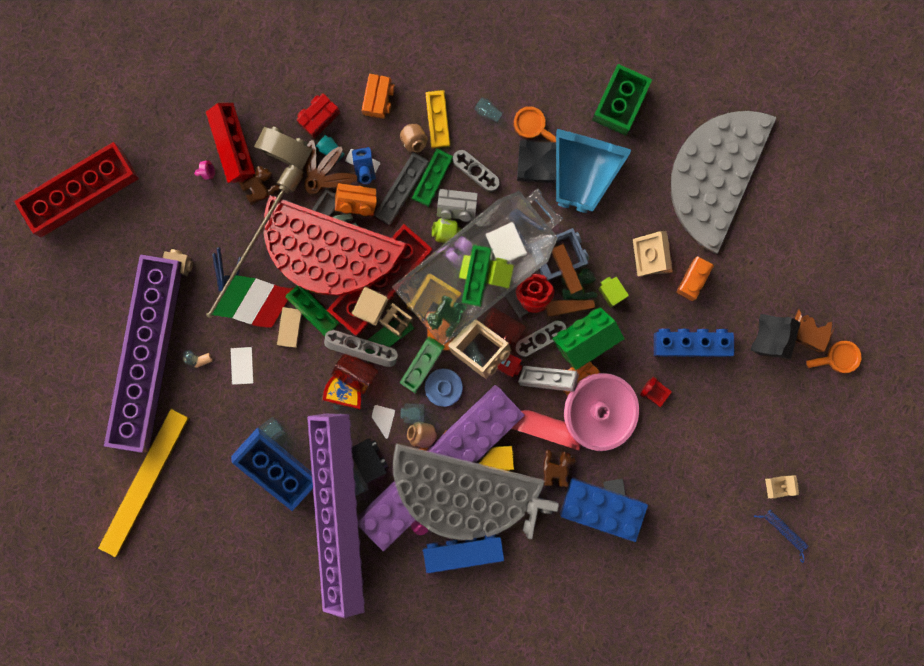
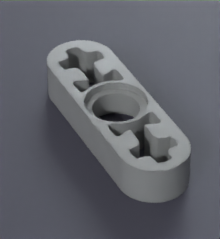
(462, 166)
(525, 341)

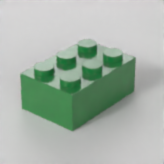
(622, 99)
(588, 338)

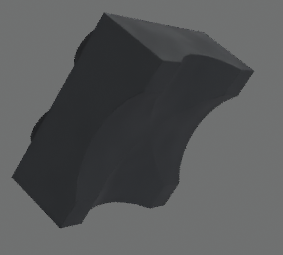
(537, 162)
(776, 336)

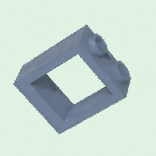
(581, 254)

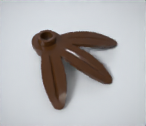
(318, 175)

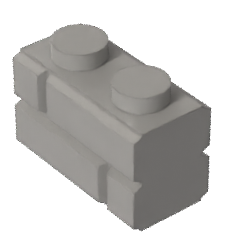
(456, 205)

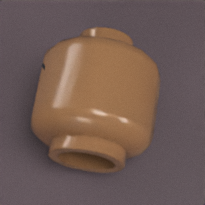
(413, 138)
(421, 435)

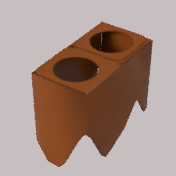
(811, 334)

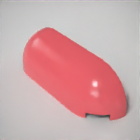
(546, 428)

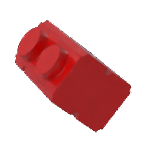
(318, 115)

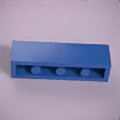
(462, 554)

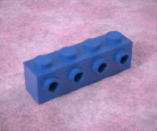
(694, 343)

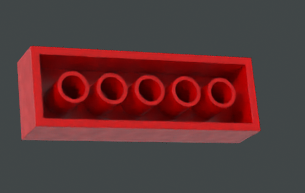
(76, 190)
(414, 254)

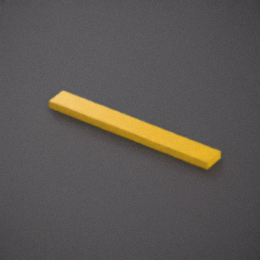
(143, 483)

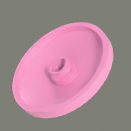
(601, 412)

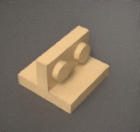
(652, 254)

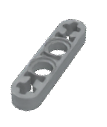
(359, 351)

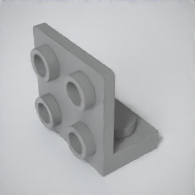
(544, 506)

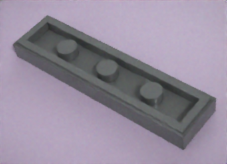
(401, 189)

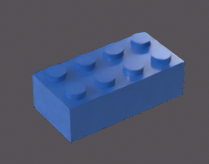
(273, 469)
(603, 509)

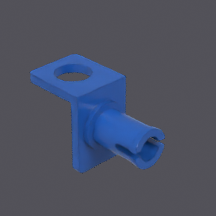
(363, 165)

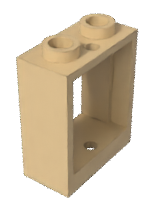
(466, 336)

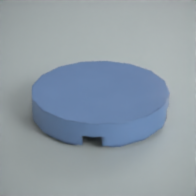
(438, 389)

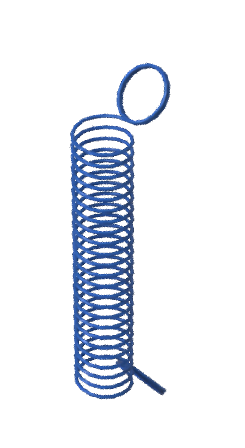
(786, 532)

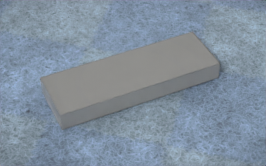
(548, 378)

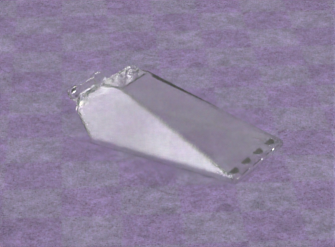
(441, 270)

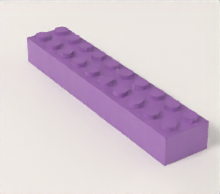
(143, 354)
(465, 440)
(336, 514)

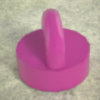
(205, 170)
(418, 528)

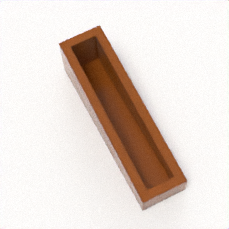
(566, 269)
(568, 306)

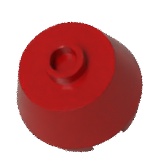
(535, 293)

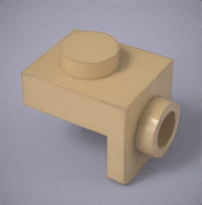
(186, 263)
(782, 486)

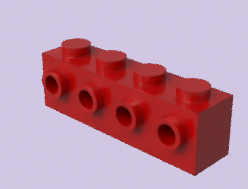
(230, 142)

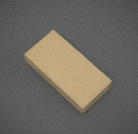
(289, 327)

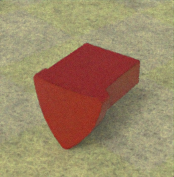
(655, 392)

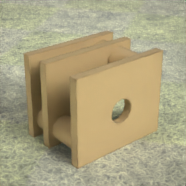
(370, 306)
(391, 314)

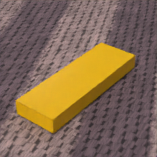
(437, 119)

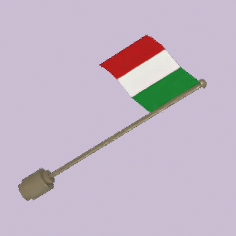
(251, 298)

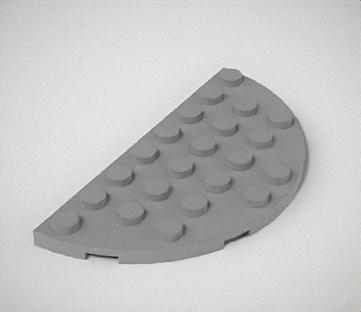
(715, 171)
(460, 496)

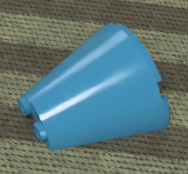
(585, 169)

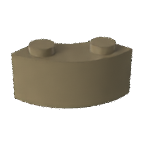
(283, 147)

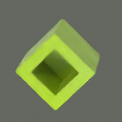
(612, 291)

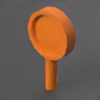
(530, 123)
(841, 357)

